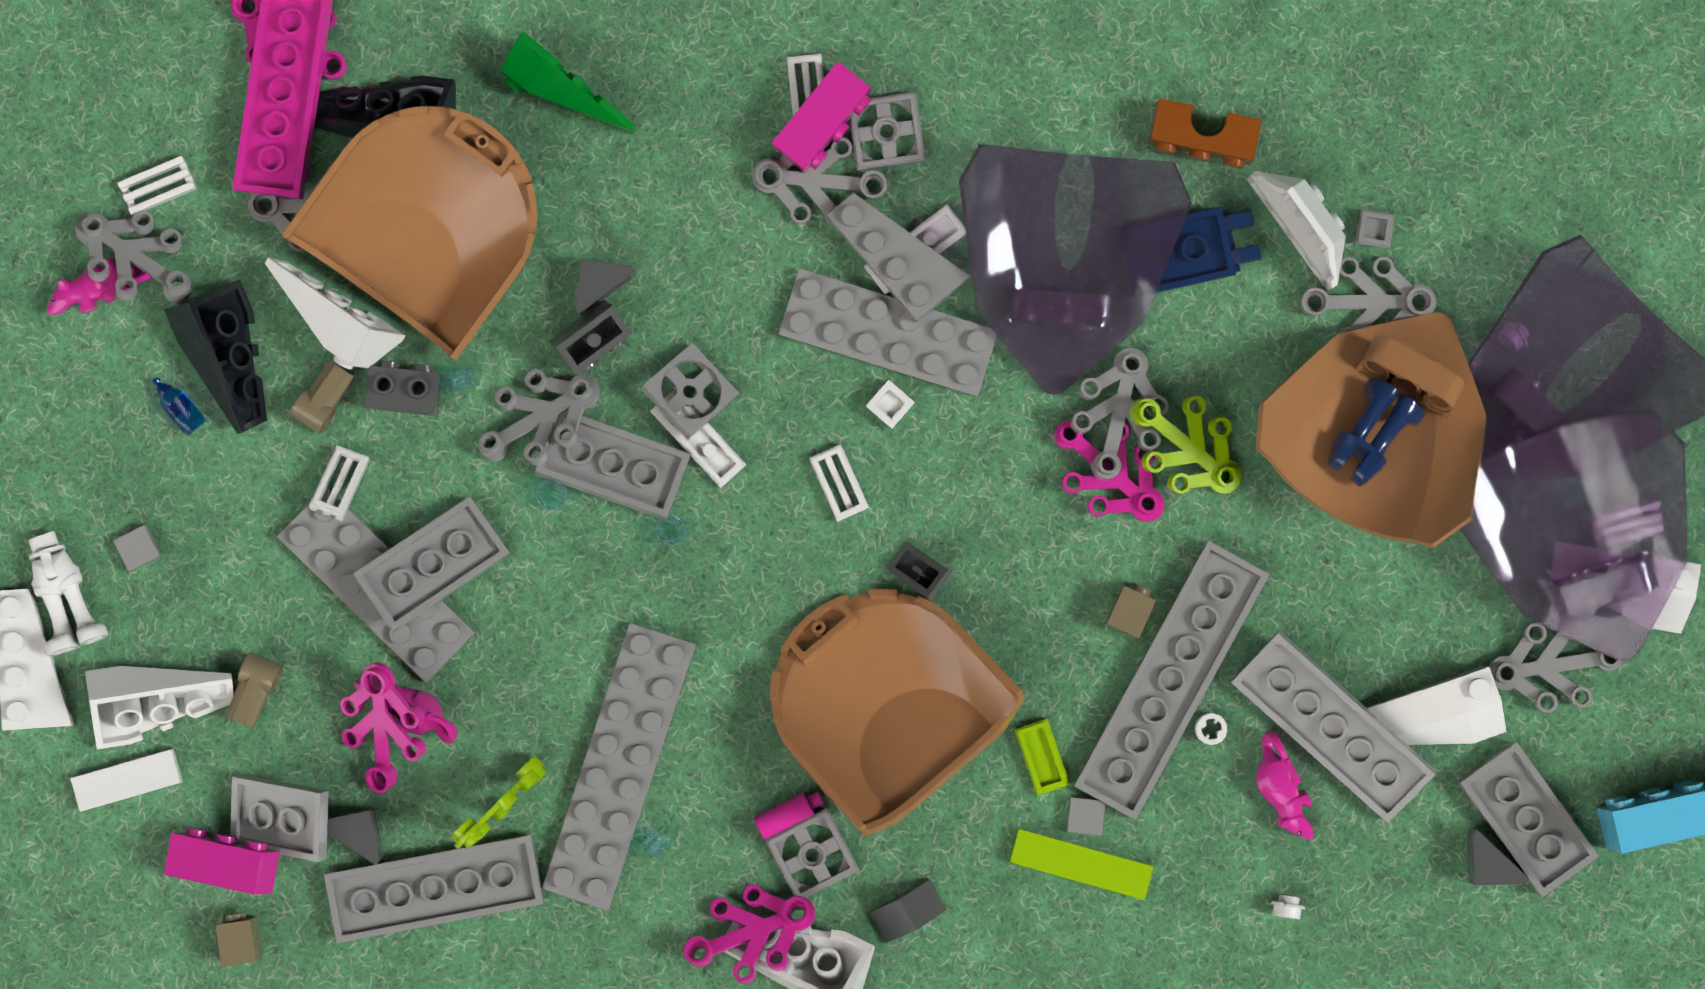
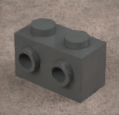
(590, 337)
(403, 389)

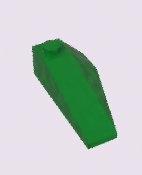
(542, 77)

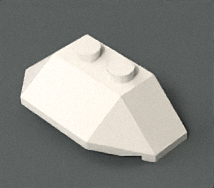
(1304, 221)

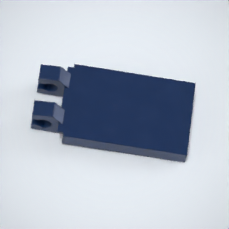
(1207, 249)

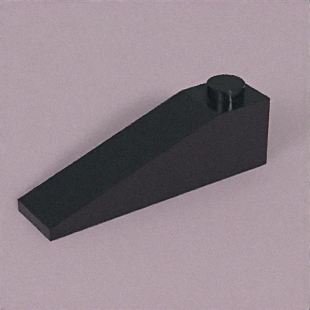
(218, 344)

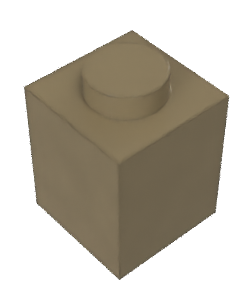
(1131, 610)
(238, 939)

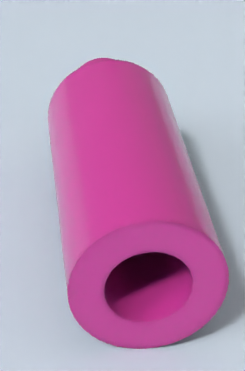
(787, 814)

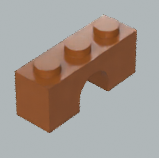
(1174, 131)

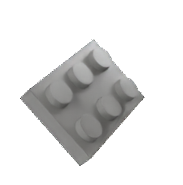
(280, 814)

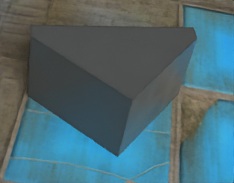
(598, 282)
(918, 571)
(359, 833)
(1488, 864)
(907, 911)

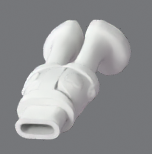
(52, 577)

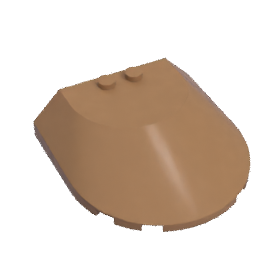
(425, 219)
(886, 702)

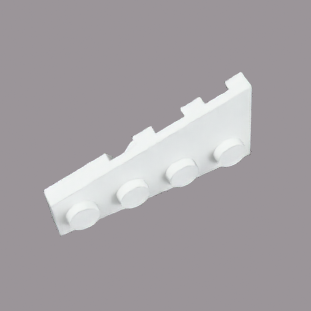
(28, 679)

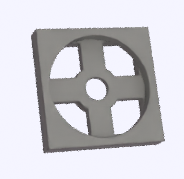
(905, 128)
(710, 374)
(824, 848)

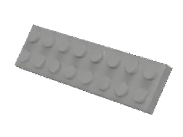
(1171, 680)
(619, 766)

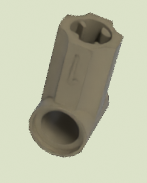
(318, 403)
(257, 680)

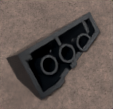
(351, 109)

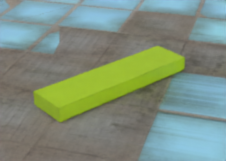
(1081, 864)

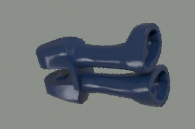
(1353, 442)

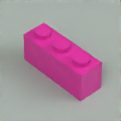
(823, 118)
(222, 861)

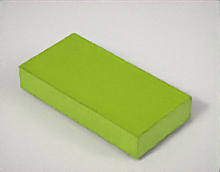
(1042, 757)

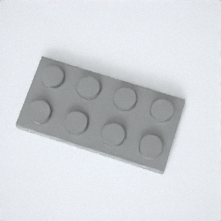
(617, 467)
(431, 564)
(1528, 819)

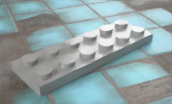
(884, 334)
(339, 549)
(1333, 726)
(434, 888)

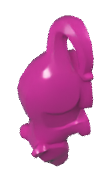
(86, 291)
(432, 709)
(1278, 785)

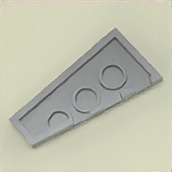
(901, 261)

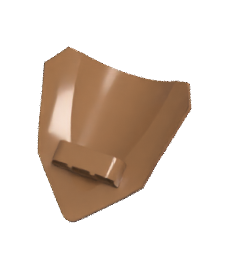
(1429, 467)

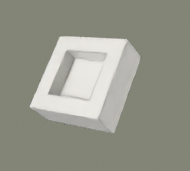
(890, 404)

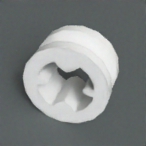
(1201, 723)

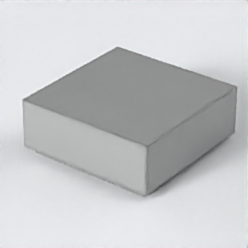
(1374, 229)
(137, 548)
(1085, 816)

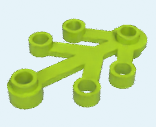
(1191, 447)
(472, 831)

